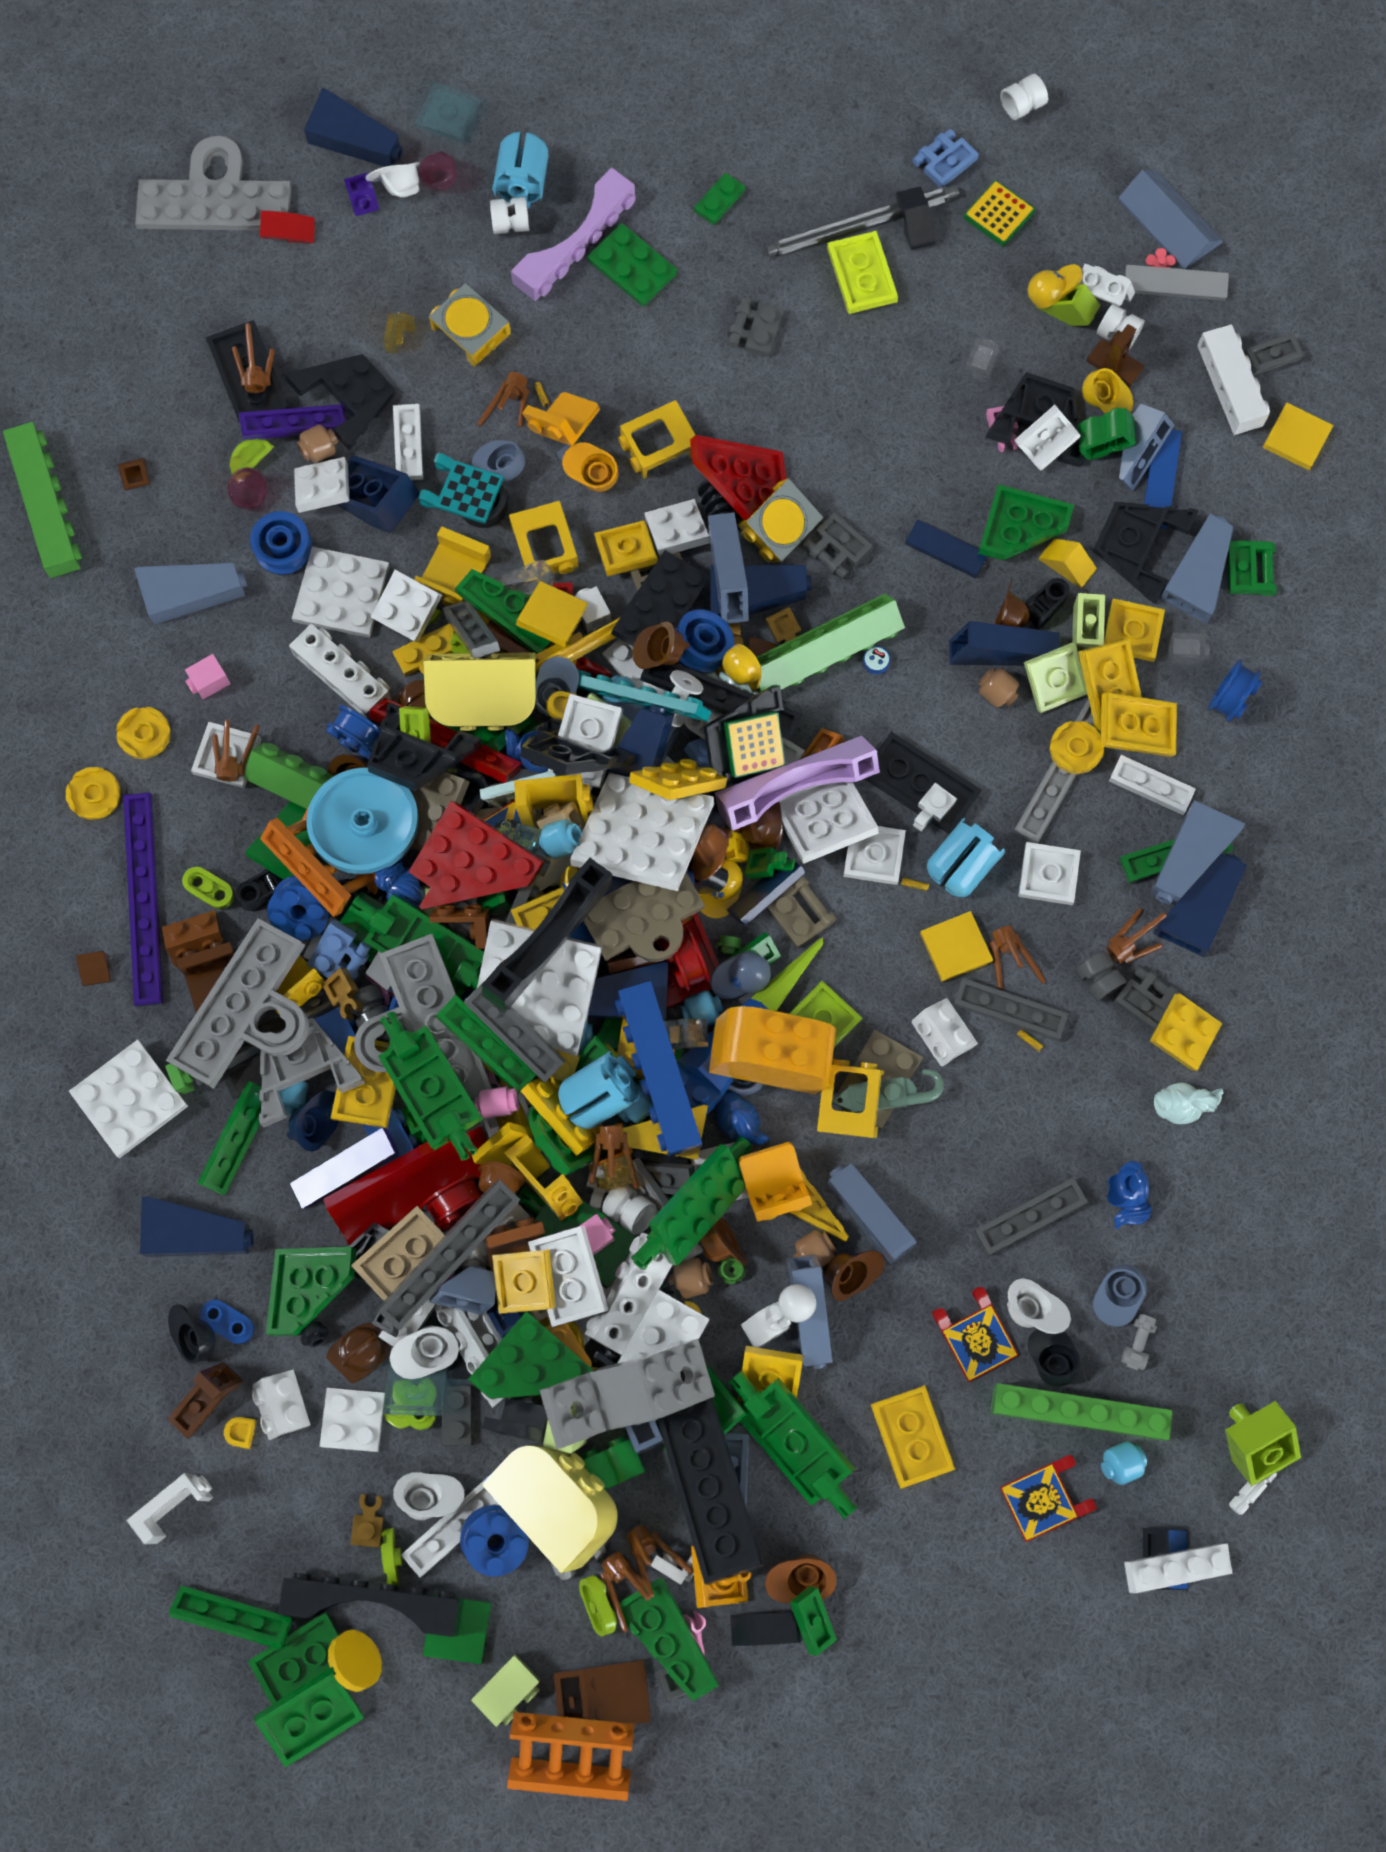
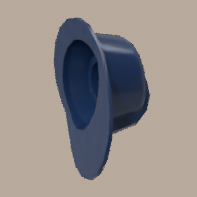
(313, 1122)

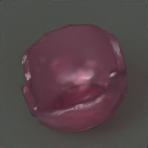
(438, 171)
(247, 488)

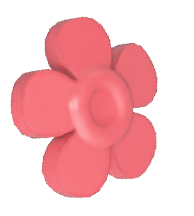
(1160, 260)

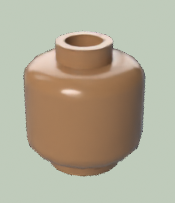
(317, 444)
(998, 687)
(817, 1244)
(692, 1277)

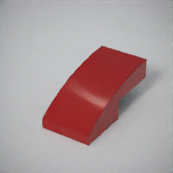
(287, 226)

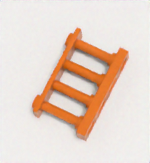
(309, 870)
(565, 1777)

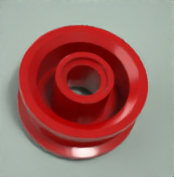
(689, 962)
(452, 1202)

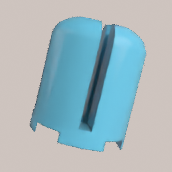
(521, 168)
(973, 868)
(598, 1091)

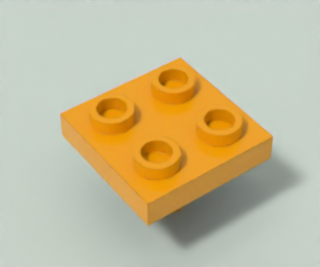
(720, 1593)

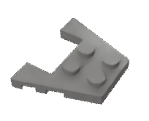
(310, 1059)

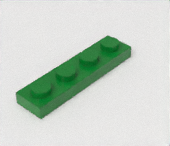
(1148, 861)
(485, 1043)
(233, 1141)
(230, 1617)

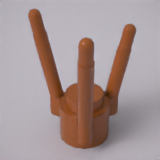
(254, 379)
(512, 388)
(226, 766)
(1008, 941)
(1122, 948)
(610, 1138)
(643, 1546)
(617, 1569)

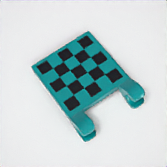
(466, 492)

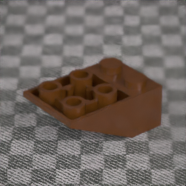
(604, 1693)

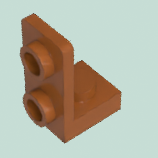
(470, 913)

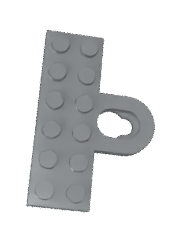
(207, 202)
(421, 992)
(238, 1001)

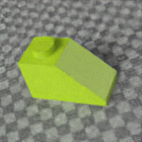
(1075, 308)

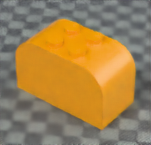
(773, 1049)

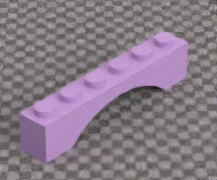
(541, 269)
(841, 763)

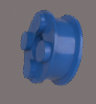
(284, 558)
(708, 640)
(1234, 691)
(354, 731)
(292, 921)
(496, 1559)

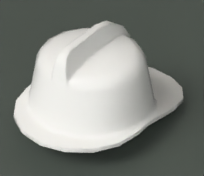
(397, 179)
(1035, 1307)
(424, 1352)
(428, 1495)

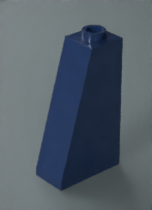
(351, 132)
(769, 586)
(999, 644)
(646, 739)
(1202, 908)
(607, 987)
(184, 1231)

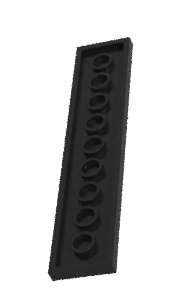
(709, 1488)

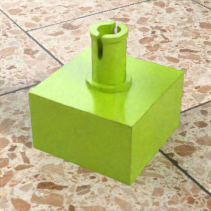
(1261, 1441)

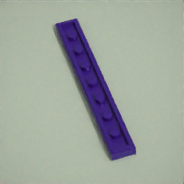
(143, 900)

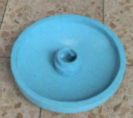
(362, 822)

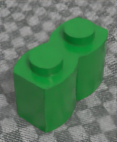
(1106, 433)
(614, 1464)

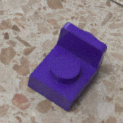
(361, 194)

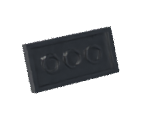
(241, 400)
(663, 597)
(909, 775)

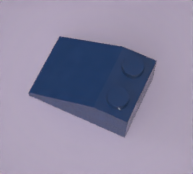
(378, 493)

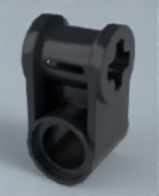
(1044, 605)
(260, 884)

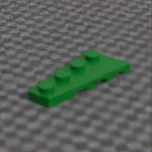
(500, 606)
(669, 1639)

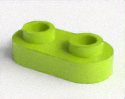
(209, 888)
(597, 1606)

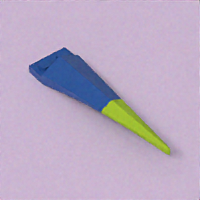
(709, 1088)

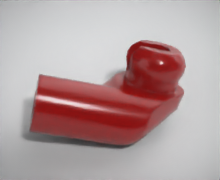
(592, 668)

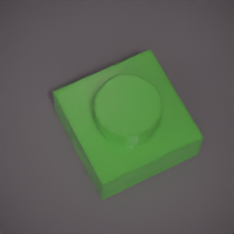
(180, 1080)

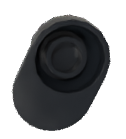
(191, 1336)
(1054, 1357)

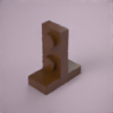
(1115, 356)
(208, 1392)

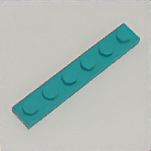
(645, 696)

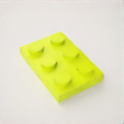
(862, 272)

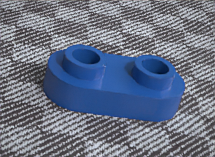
(226, 1321)

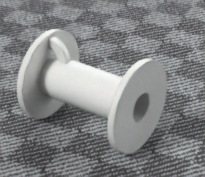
(684, 685)

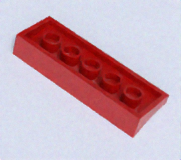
(399, 1187)

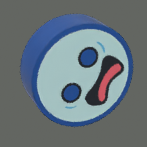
(876, 660)

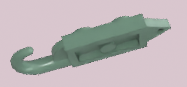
(892, 1093)

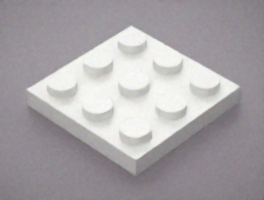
(340, 592)
(826, 819)
(128, 1099)

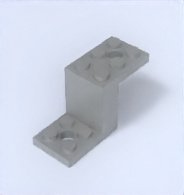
(627, 1393)

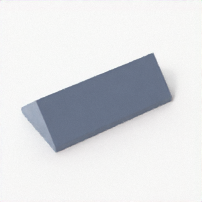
(1169, 218)

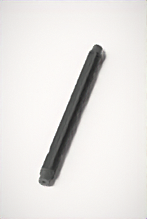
(853, 223)

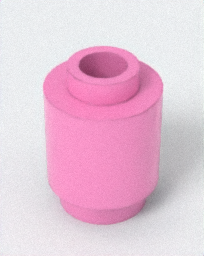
(497, 1102)

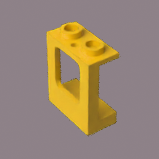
(676, 424)
(540, 517)
(851, 1123)

